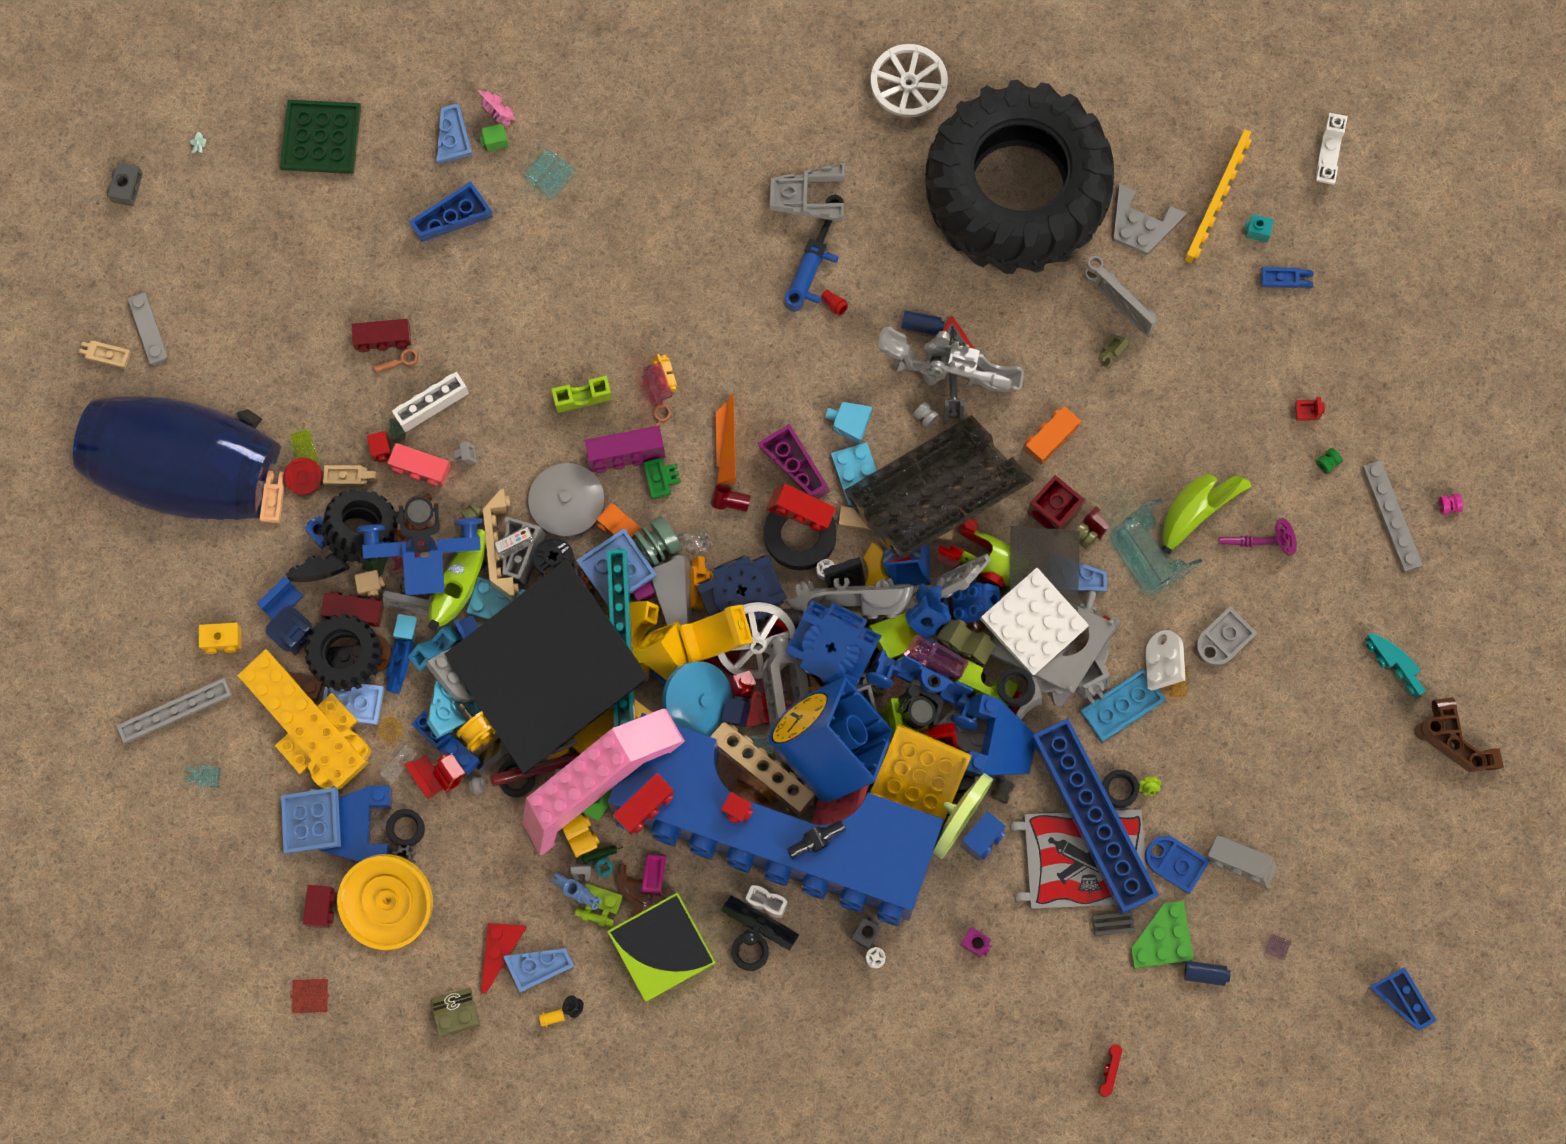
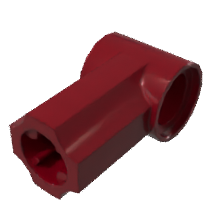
(725, 498)

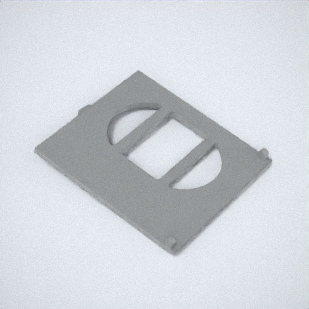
(1069, 670)

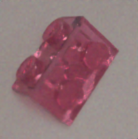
(656, 380)

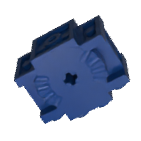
(833, 643)

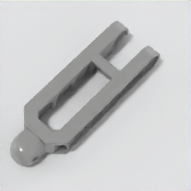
(773, 681)

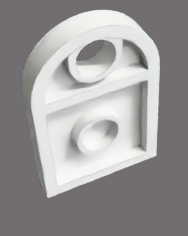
(1164, 661)

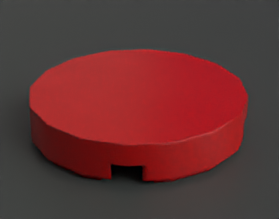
(303, 476)

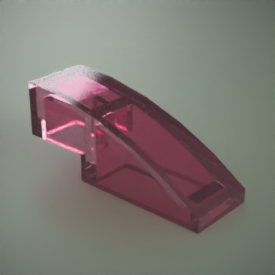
(936, 657)

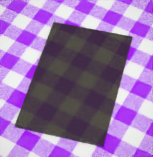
(1050, 551)

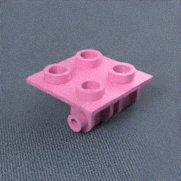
(495, 108)

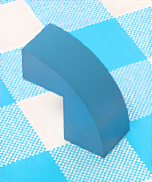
(442, 641)

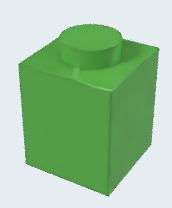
(494, 137)

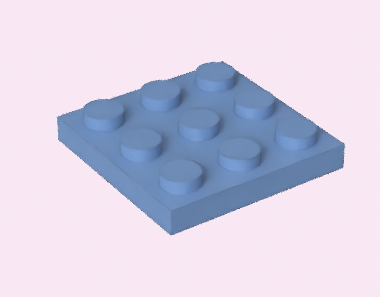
(595, 564)
(310, 821)

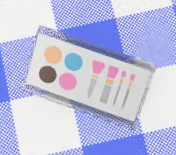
(514, 542)

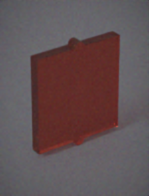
(310, 996)

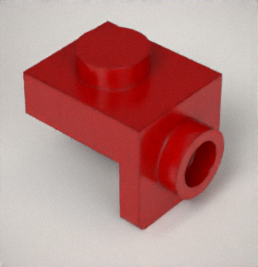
(1309, 409)

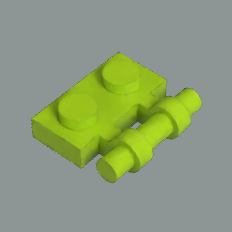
(609, 904)

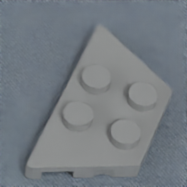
(960, 577)

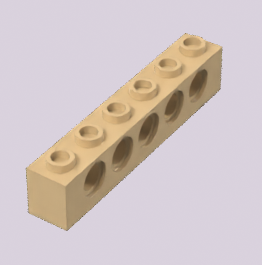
(796, 803)

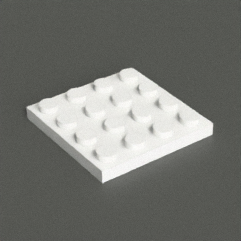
(1034, 622)

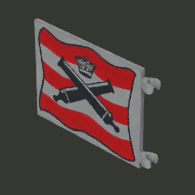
(1060, 864)

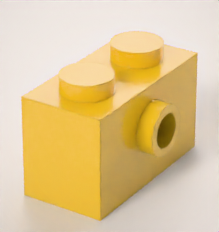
(220, 637)

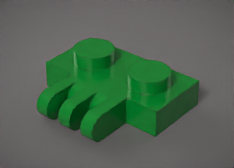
(660, 477)

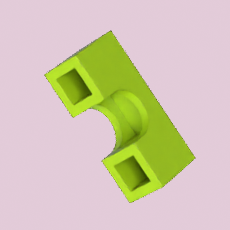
(571, 398)
(972, 679)

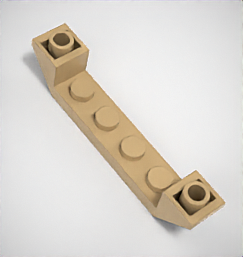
(497, 506)

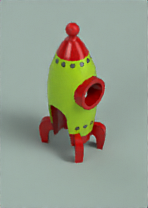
(996, 571)

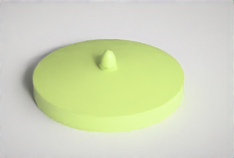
(961, 814)

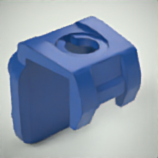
(974, 601)
(927, 627)

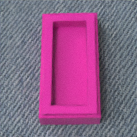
(653, 874)

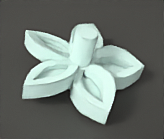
(198, 143)

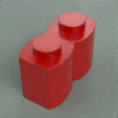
(448, 772)

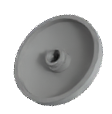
(566, 500)

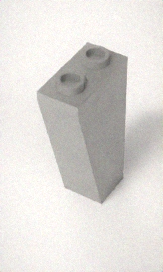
(673, 589)

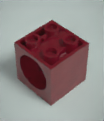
(1055, 505)

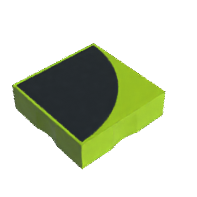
(661, 947)

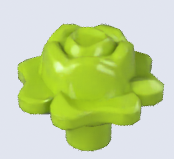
(1150, 785)

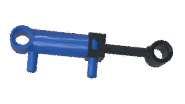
(814, 254)

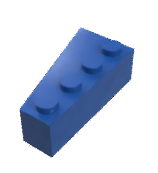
(452, 213)

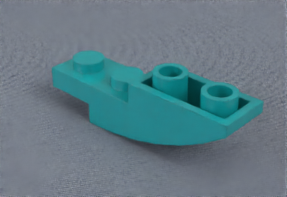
(1392, 656)

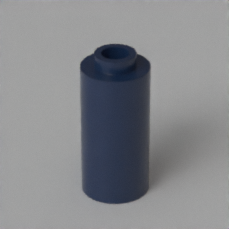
(922, 323)
(1206, 973)

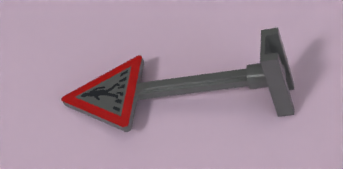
(953, 406)

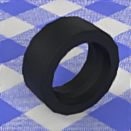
(1016, 702)
(1130, 778)
(515, 792)
(405, 813)
(750, 966)

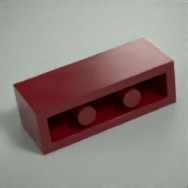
(381, 335)
(366, 609)

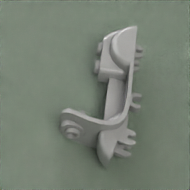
(874, 600)

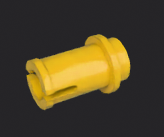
(551, 1017)

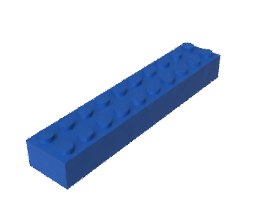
(1094, 816)

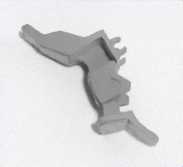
(1093, 682)

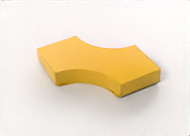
(874, 560)

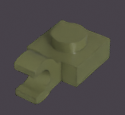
(1112, 348)

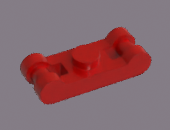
(1110, 1070)

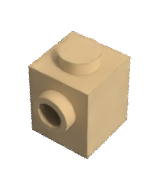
(369, 583)

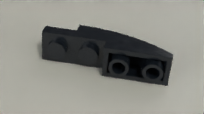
(317, 569)

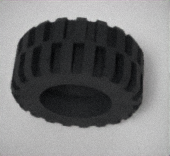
(356, 505)
(330, 632)

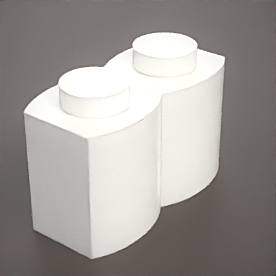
(761, 899)

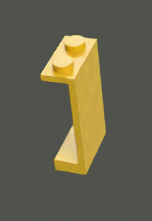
(716, 634)

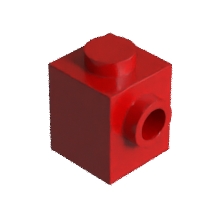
(737, 809)

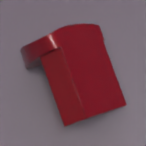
(1096, 523)

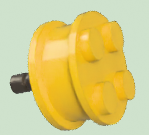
(476, 730)

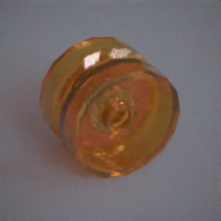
(752, 789)

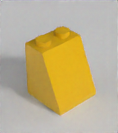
(663, 650)

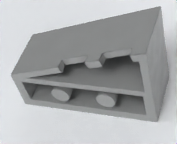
(521, 563)
(1243, 861)

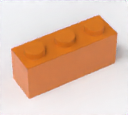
(1052, 435)

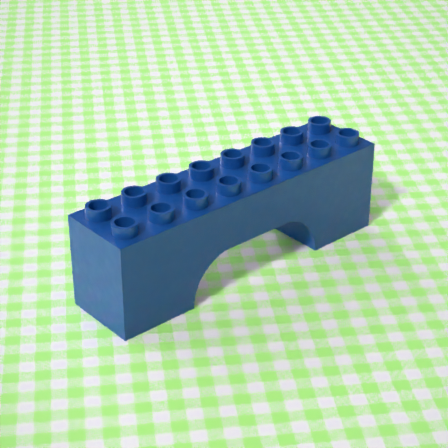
(871, 863)

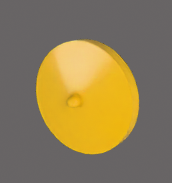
(385, 901)

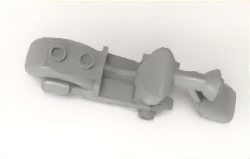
(950, 359)

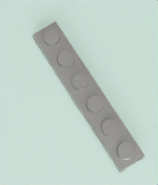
(1392, 516)
(174, 711)

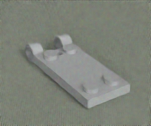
(1120, 297)

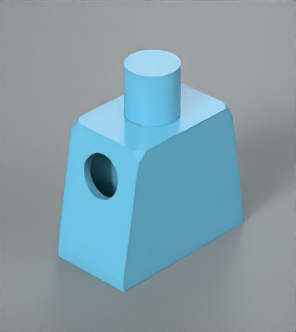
(850, 420)

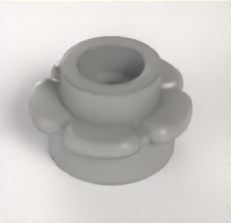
(477, 785)

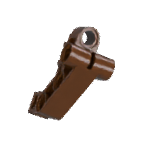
(1447, 728)

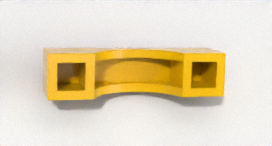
(643, 617)

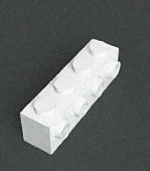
(430, 402)

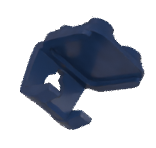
(289, 630)

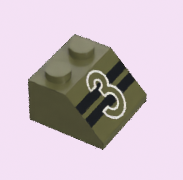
(455, 1012)

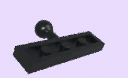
(759, 924)

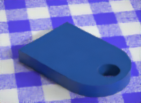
(1177, 863)

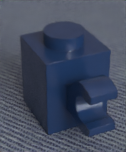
(736, 711)

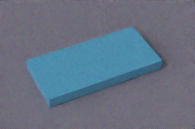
(1122, 706)

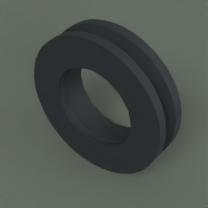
(797, 559)

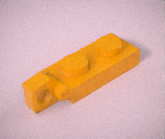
(697, 574)

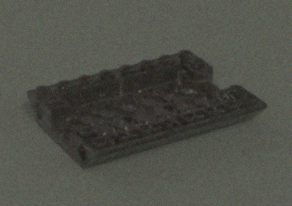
(929, 478)

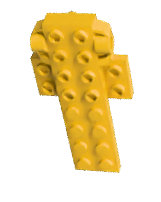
(317, 735)

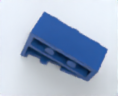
(1404, 998)

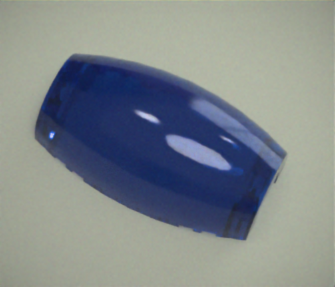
(174, 456)

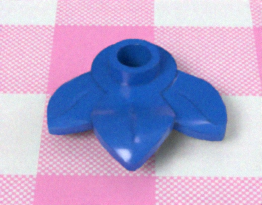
(933, 598)

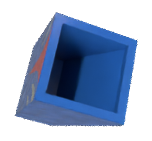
(910, 570)

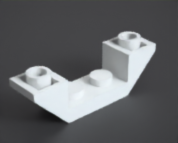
(1330, 147)

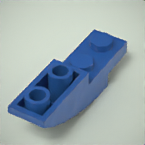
(446, 744)

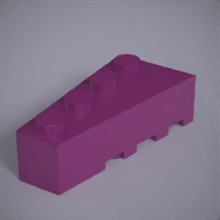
(792, 458)

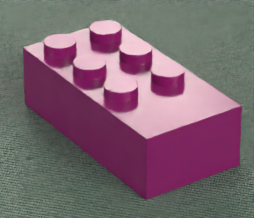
(624, 449)

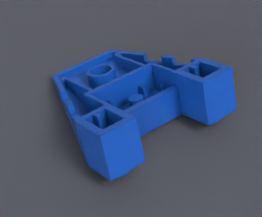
(1006, 742)
(356, 823)

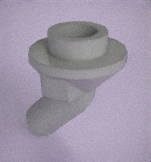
(1089, 603)

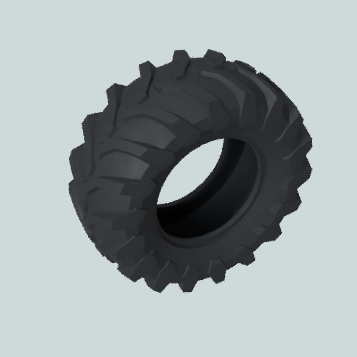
(1029, 119)

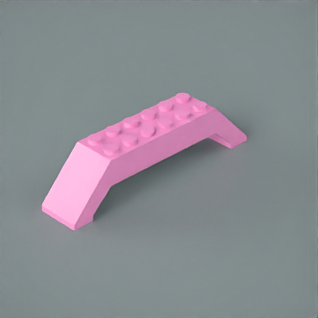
(596, 773)

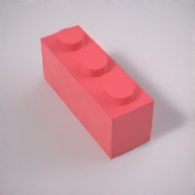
(418, 465)

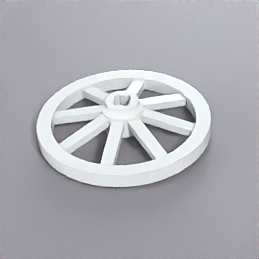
(909, 77)
(759, 638)

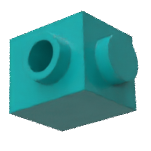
(1258, 228)

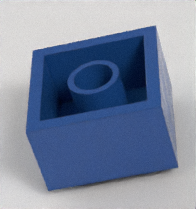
(983, 836)

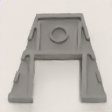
(790, 194)

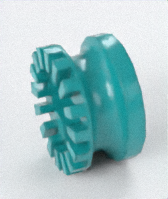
(601, 862)

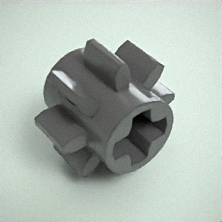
(402, 851)

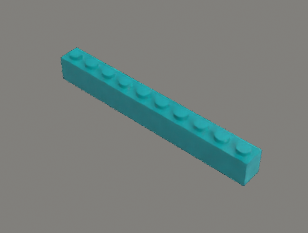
(621, 619)

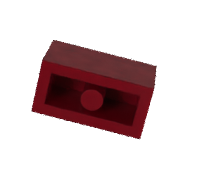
(319, 906)

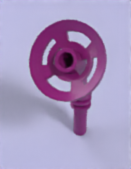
(1279, 538)

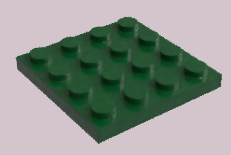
(320, 136)

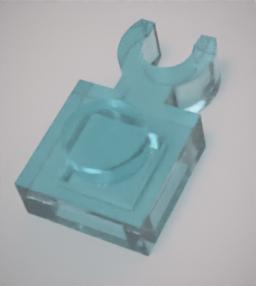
(206, 776)

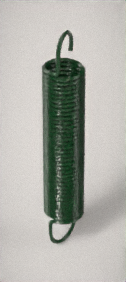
(599, 854)

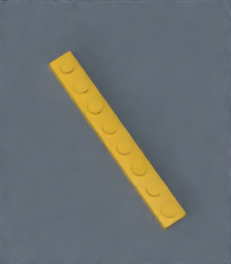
(1216, 204)

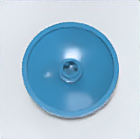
(697, 696)

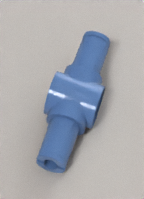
(576, 890)

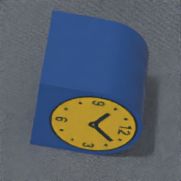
(832, 740)

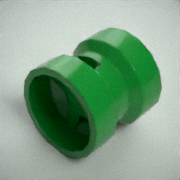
(1329, 460)

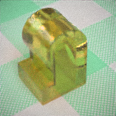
(1179, 689)

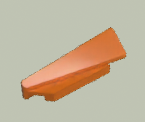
(726, 443)

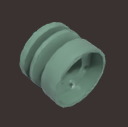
(657, 541)

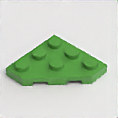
(1164, 939)

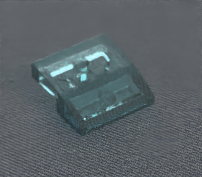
(550, 173)

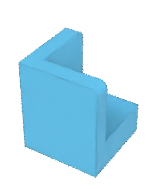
(405, 628)

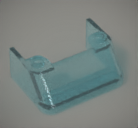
(1144, 555)

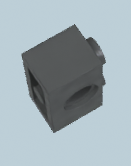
(124, 194)

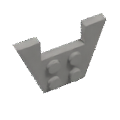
(1138, 229)

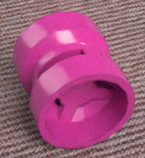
(1451, 503)

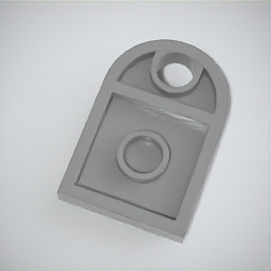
(1225, 637)
(448, 678)

